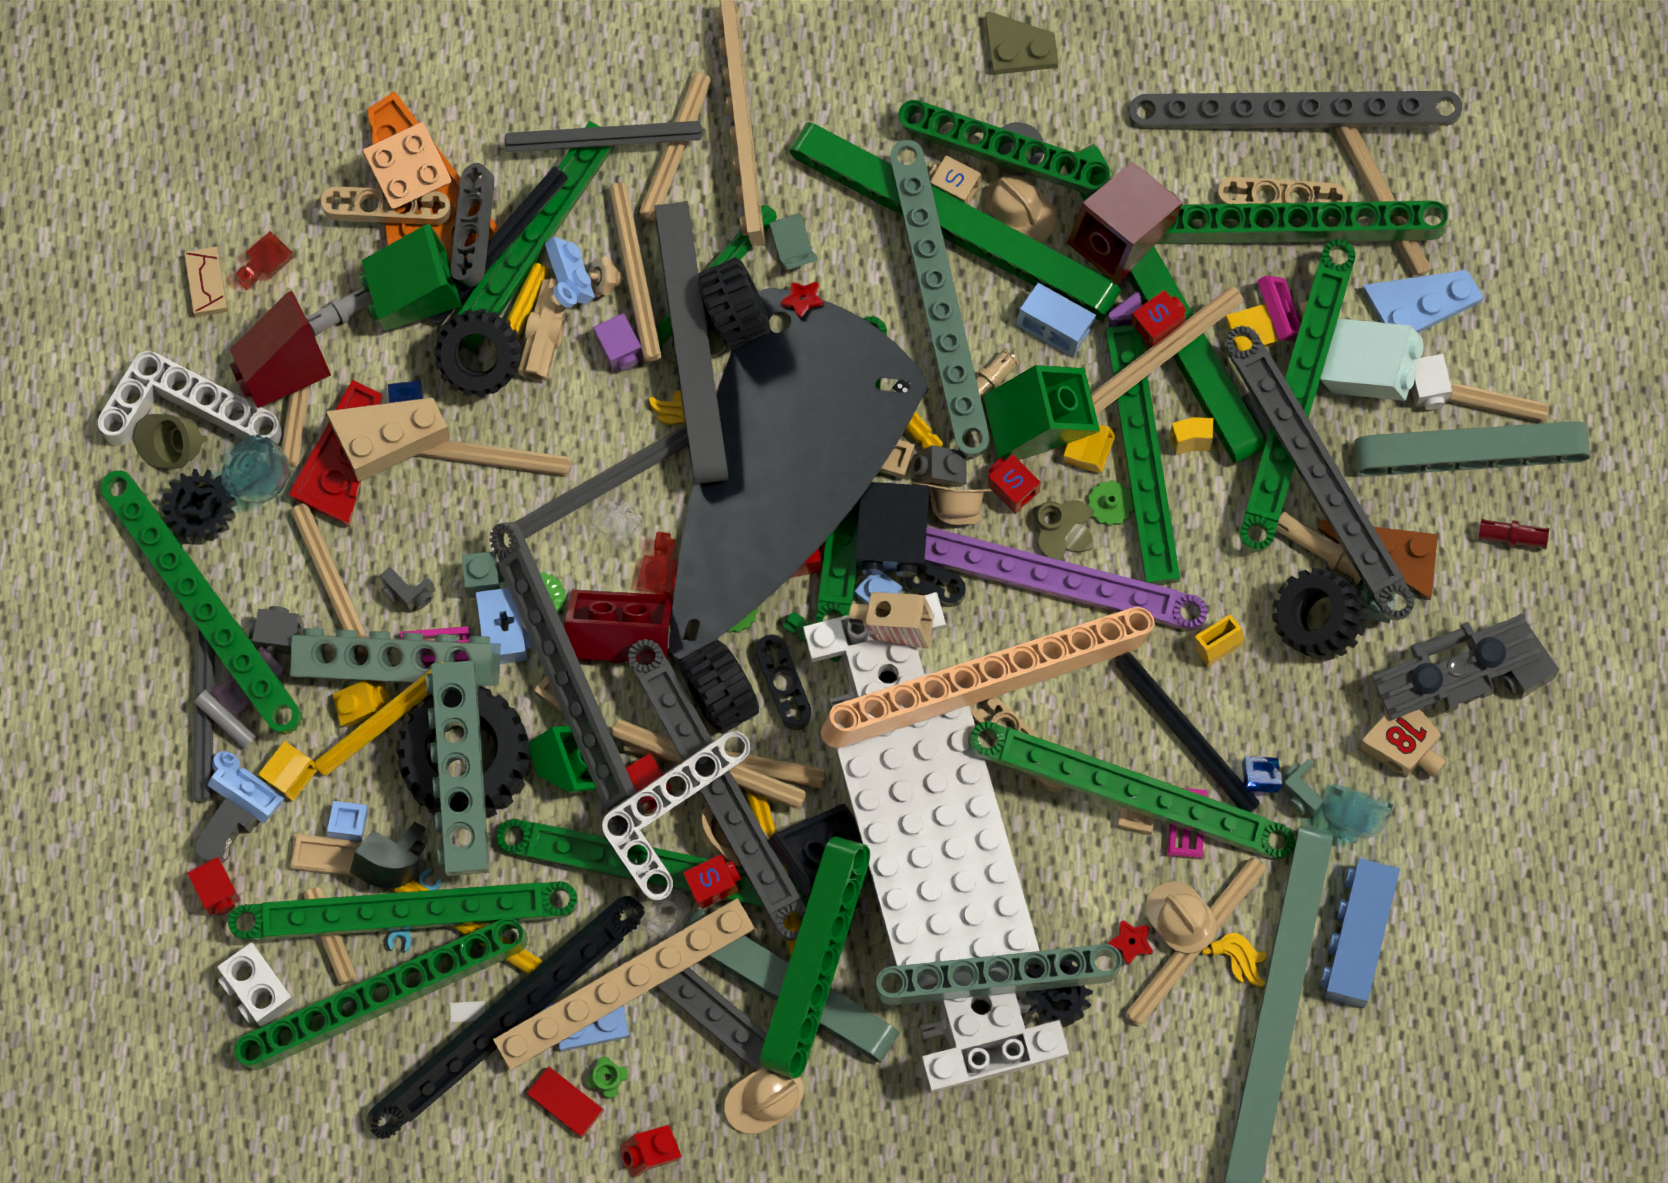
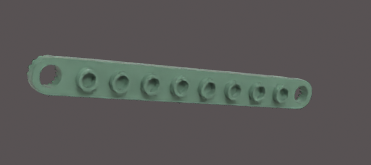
(939, 298)

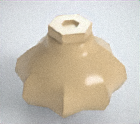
(604, 276)

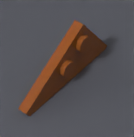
(1410, 550)

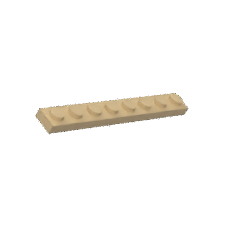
(741, 133)
(624, 984)

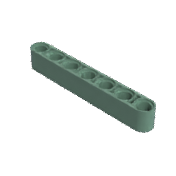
(1472, 448)
(1012, 963)
(840, 1015)

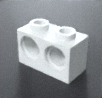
(260, 982)

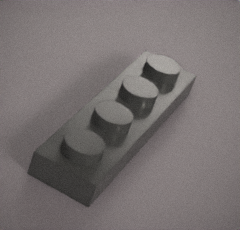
(716, 1015)

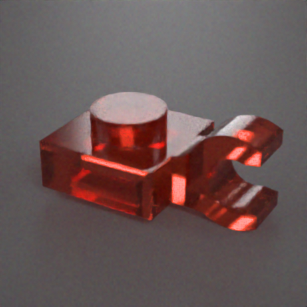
(265, 257)
(659, 571)

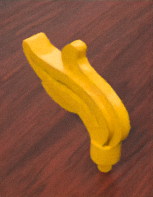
(671, 410)
(1242, 957)

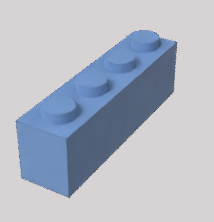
(1361, 932)

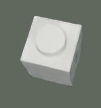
(1431, 383)

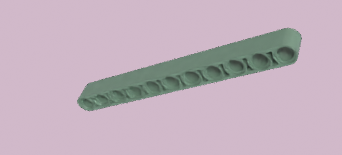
(1279, 1006)

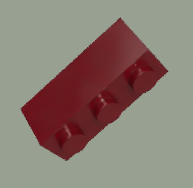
(609, 623)

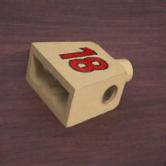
(1405, 744)

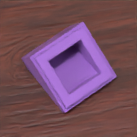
(1123, 313)

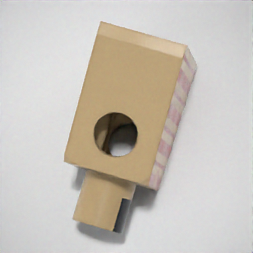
(895, 618)

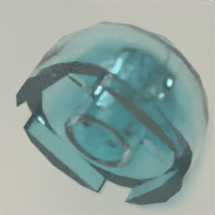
(256, 470)
(1355, 812)

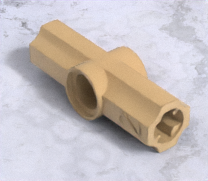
(542, 334)

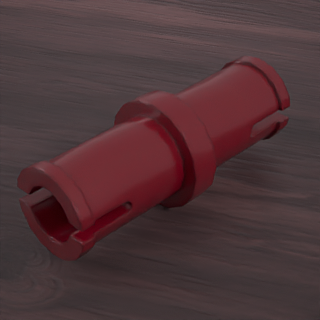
(1513, 534)

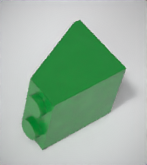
(410, 280)
(1040, 411)

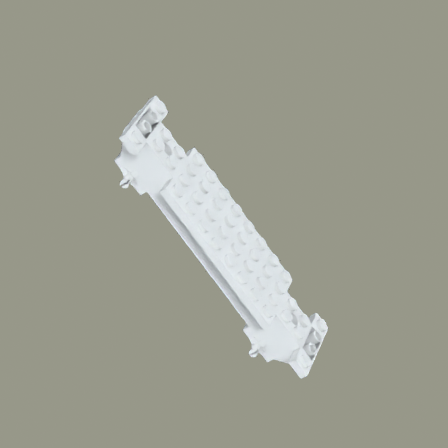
(938, 859)

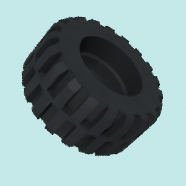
(500, 780)

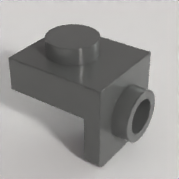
(940, 466)
(397, 590)

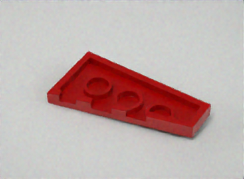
(327, 478)

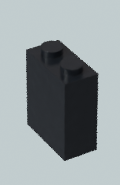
(892, 529)

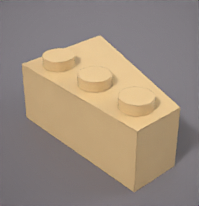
(387, 433)

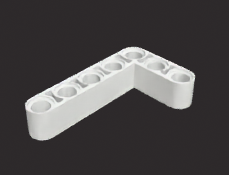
(188, 398)
(666, 802)

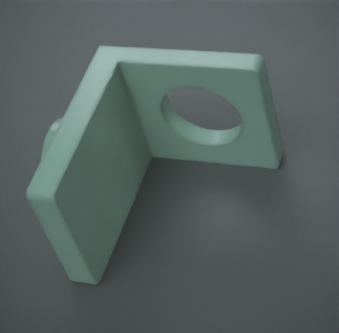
(792, 241)

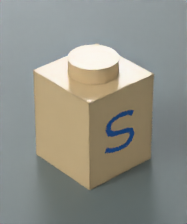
(955, 179)

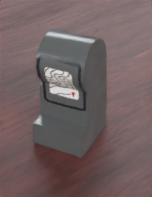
(223, 830)

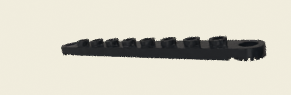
(514, 1008)

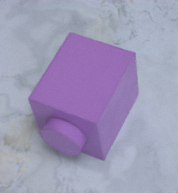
(618, 343)

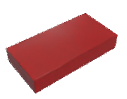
(565, 1102)

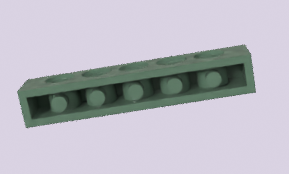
(309, 661)
(462, 679)

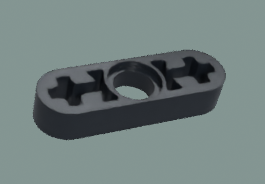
(783, 656)

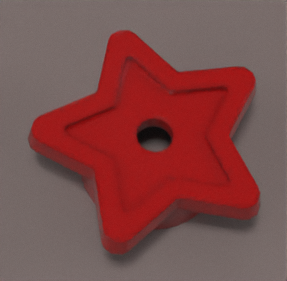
(797, 291)
(1130, 951)

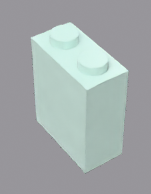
(1372, 359)

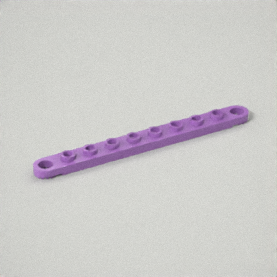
(1059, 578)

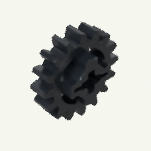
(186, 512)
(1057, 1003)

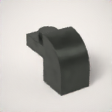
(389, 863)

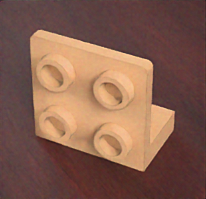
(407, 165)

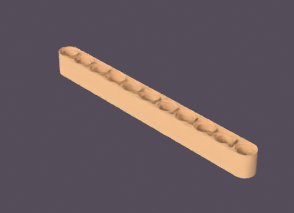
(977, 686)

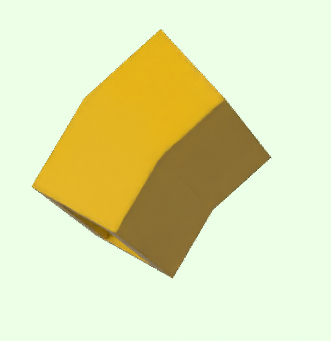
(1257, 319)
(1192, 435)
(1092, 451)
(1219, 640)
(288, 771)

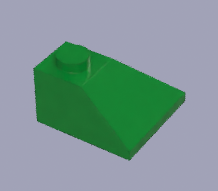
(560, 760)

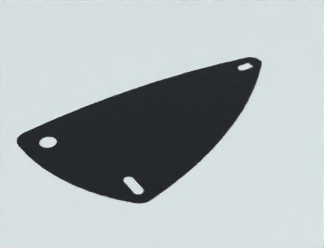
(799, 452)

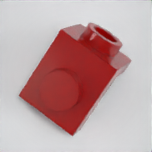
(649, 1150)

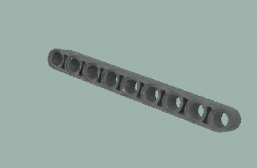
(691, 343)

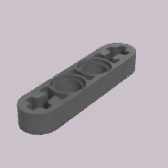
(468, 225)

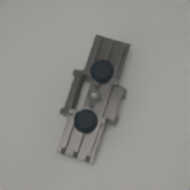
(1461, 677)

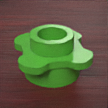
(605, 1067)

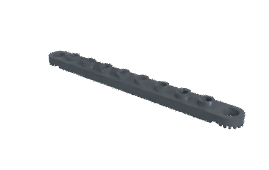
(1296, 110)
(1319, 473)
(563, 670)
(721, 794)

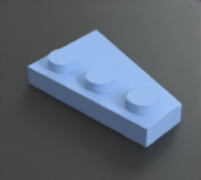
(1423, 299)

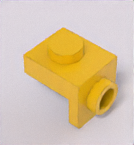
(360, 701)

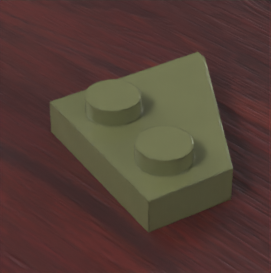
(1019, 46)

